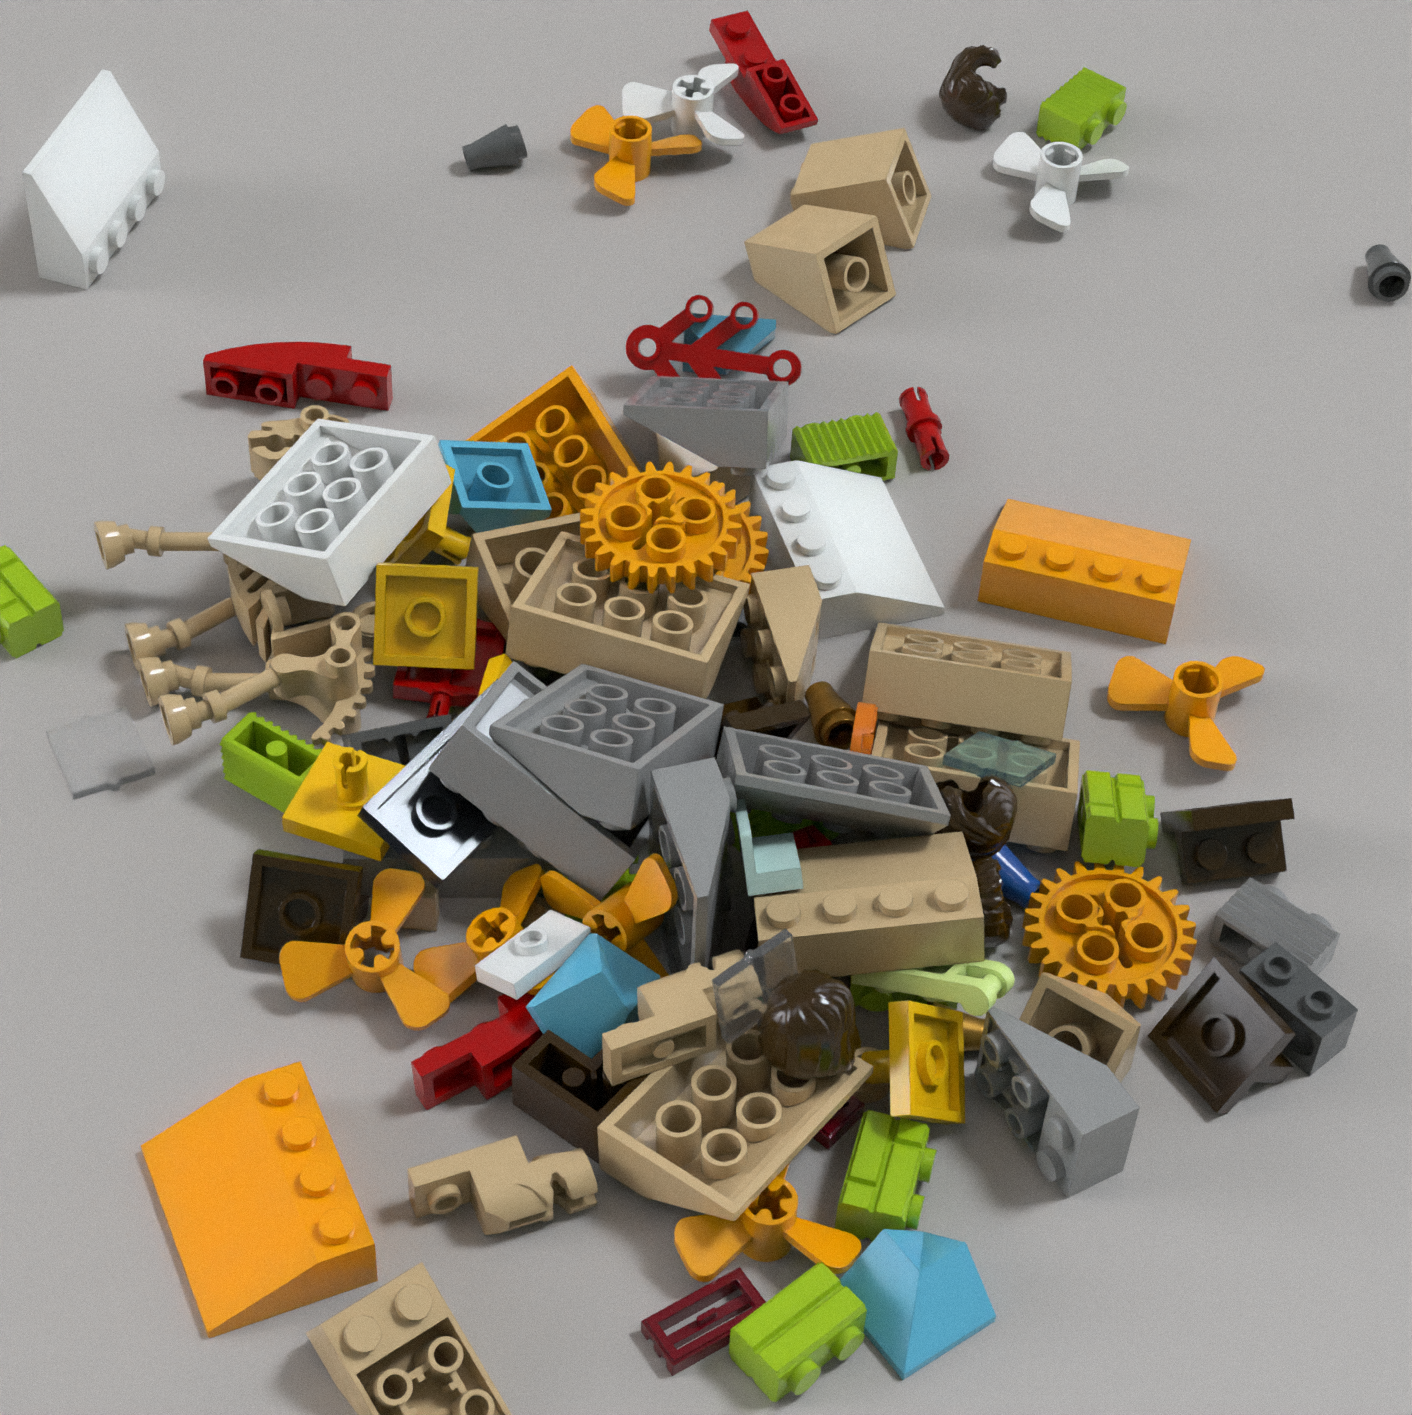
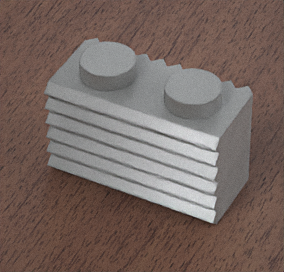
(1264, 916)

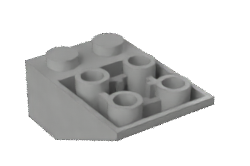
(1056, 1101)

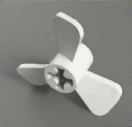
(687, 104)
(1056, 174)

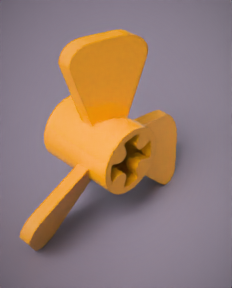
(629, 150)
(1188, 700)
(626, 914)
(453, 965)
(317, 967)
(712, 1243)

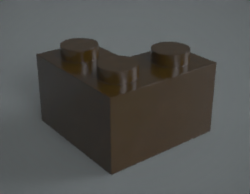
(567, 1091)

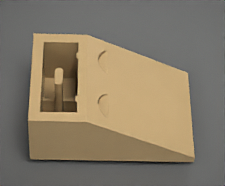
(782, 632)
(405, 1354)

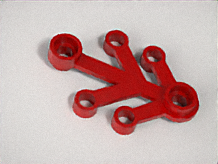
(703, 353)

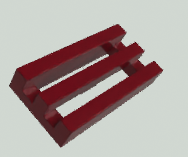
(709, 1343)

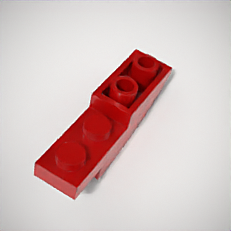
(761, 81)
(290, 370)
(478, 1057)

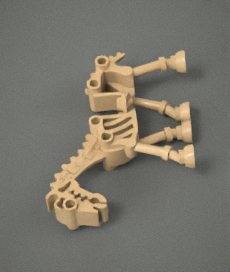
(309, 664)

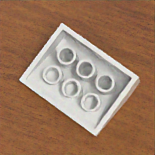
(90, 185)
(334, 508)
(849, 538)

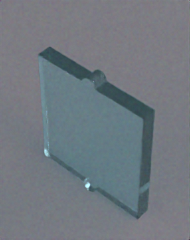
(997, 756)

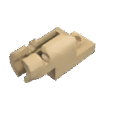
(674, 1023)
(503, 1185)

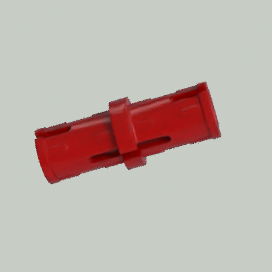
(924, 428)

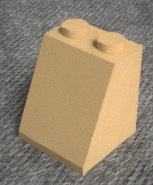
(868, 176)
(824, 264)

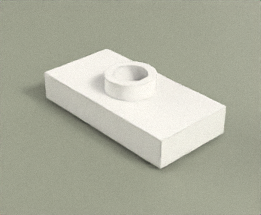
(531, 954)

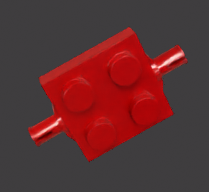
(450, 686)

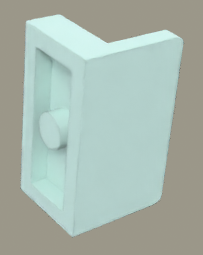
(767, 861)

